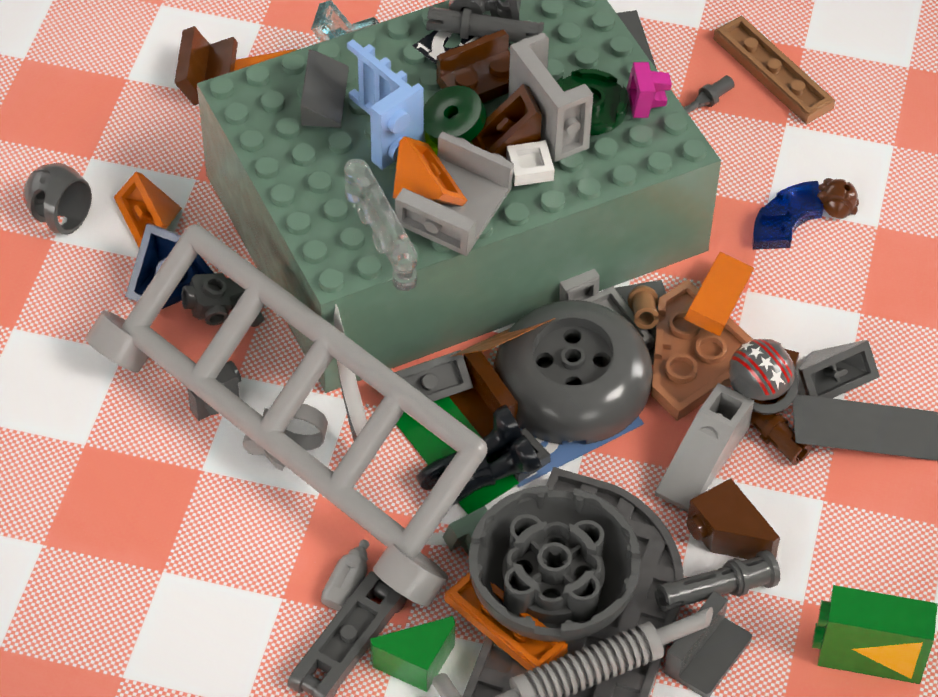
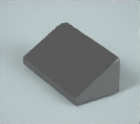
(323, 91)

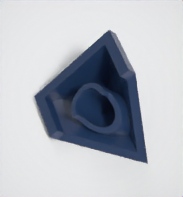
(152, 253)

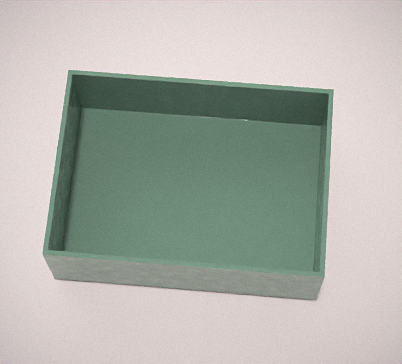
(615, 208)

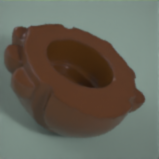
(838, 197)

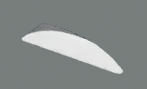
(350, 391)

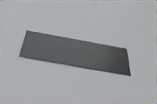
(865, 427)

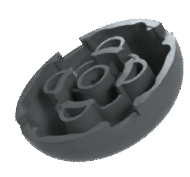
(573, 394)
(556, 538)

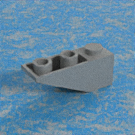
(706, 446)

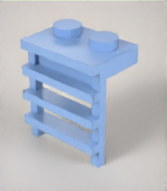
(390, 101)

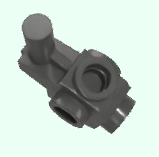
(212, 298)

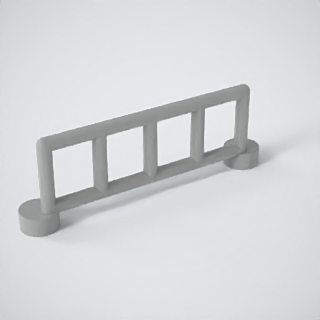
(133, 342)

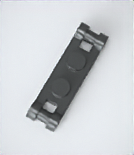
(346, 638)

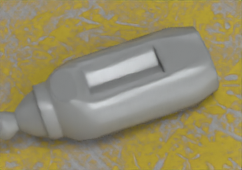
(346, 577)

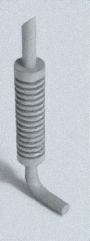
(595, 663)

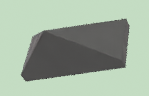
(838, 369)

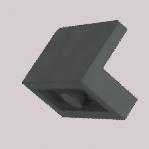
(439, 376)
(707, 655)

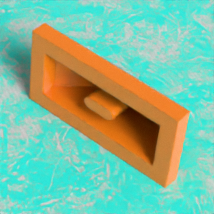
(424, 174)
(145, 203)

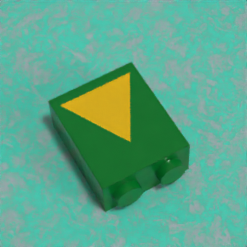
(875, 634)

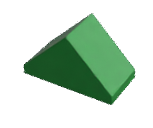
(414, 652)

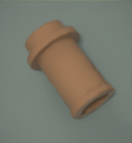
(643, 303)

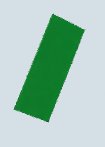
(433, 448)

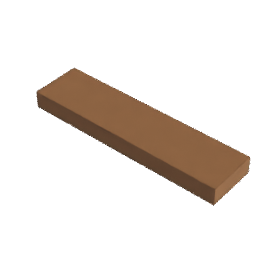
(774, 69)

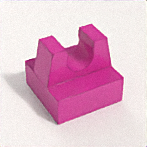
(646, 89)

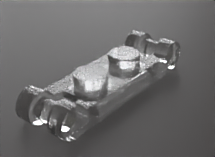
(387, 230)

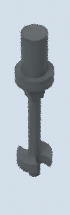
(710, 94)

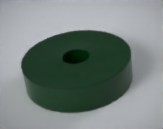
(454, 101)

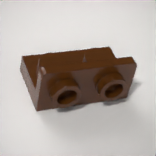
(478, 65)

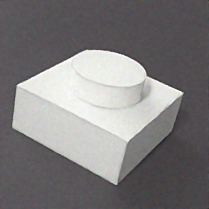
(531, 163)

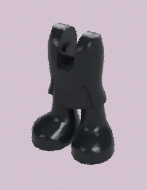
(504, 436)

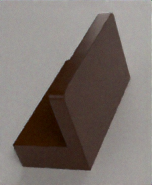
(202, 61)
(485, 396)

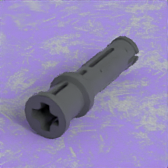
(733, 578)

